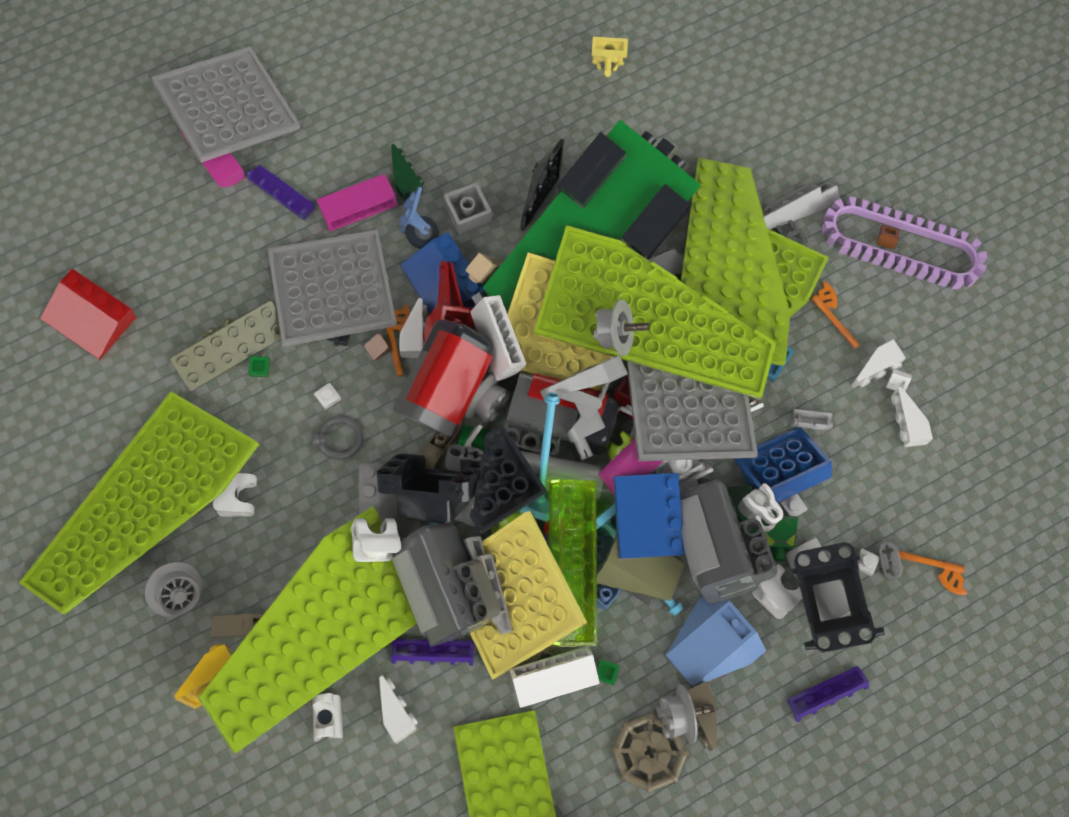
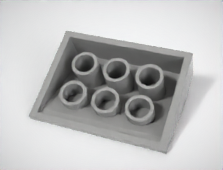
(383, 503)

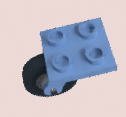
(418, 229)

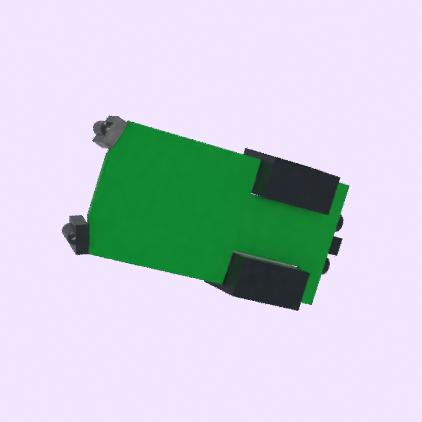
(622, 199)

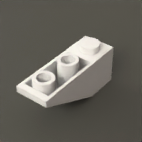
(412, 332)
(882, 360)
(913, 424)
(395, 718)

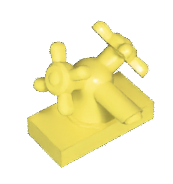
(609, 51)

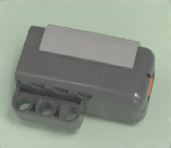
(719, 546)
(442, 584)

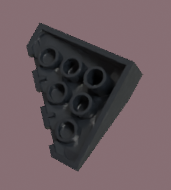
(543, 180)
(504, 482)

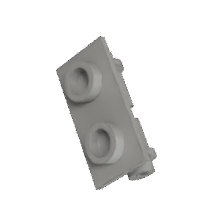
(812, 419)

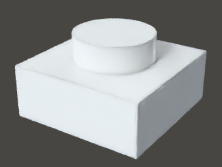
(898, 379)
(327, 396)
(793, 506)
(868, 562)

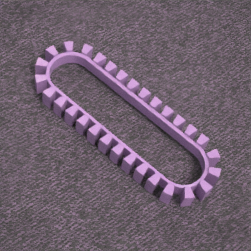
(959, 279)

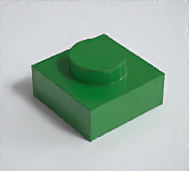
(259, 366)
(607, 672)

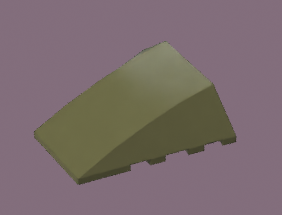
(647, 576)

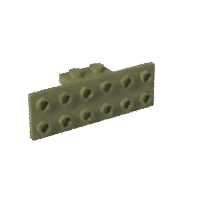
(228, 345)

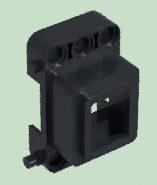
(425, 492)
(823, 572)

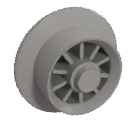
(173, 589)

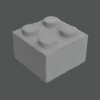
(467, 208)

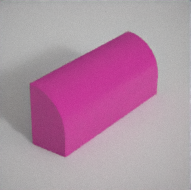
(224, 169)
(357, 202)
(626, 464)

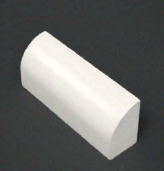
(495, 325)
(829, 596)
(554, 676)

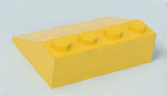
(203, 674)

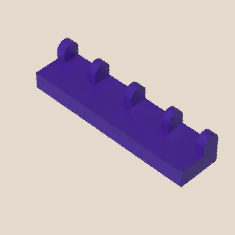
(281, 192)
(420, 650)
(827, 692)

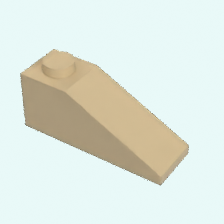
(482, 268)

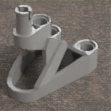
(586, 404)

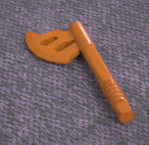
(824, 307)
(390, 332)
(947, 566)

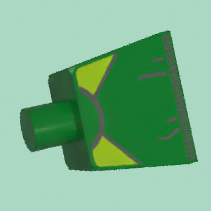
(782, 536)

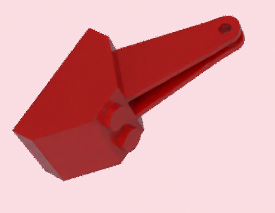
(449, 301)

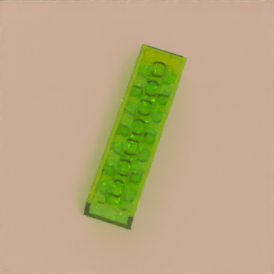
(575, 550)

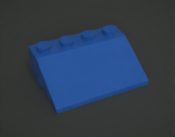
(423, 271)
(786, 464)
(648, 516)

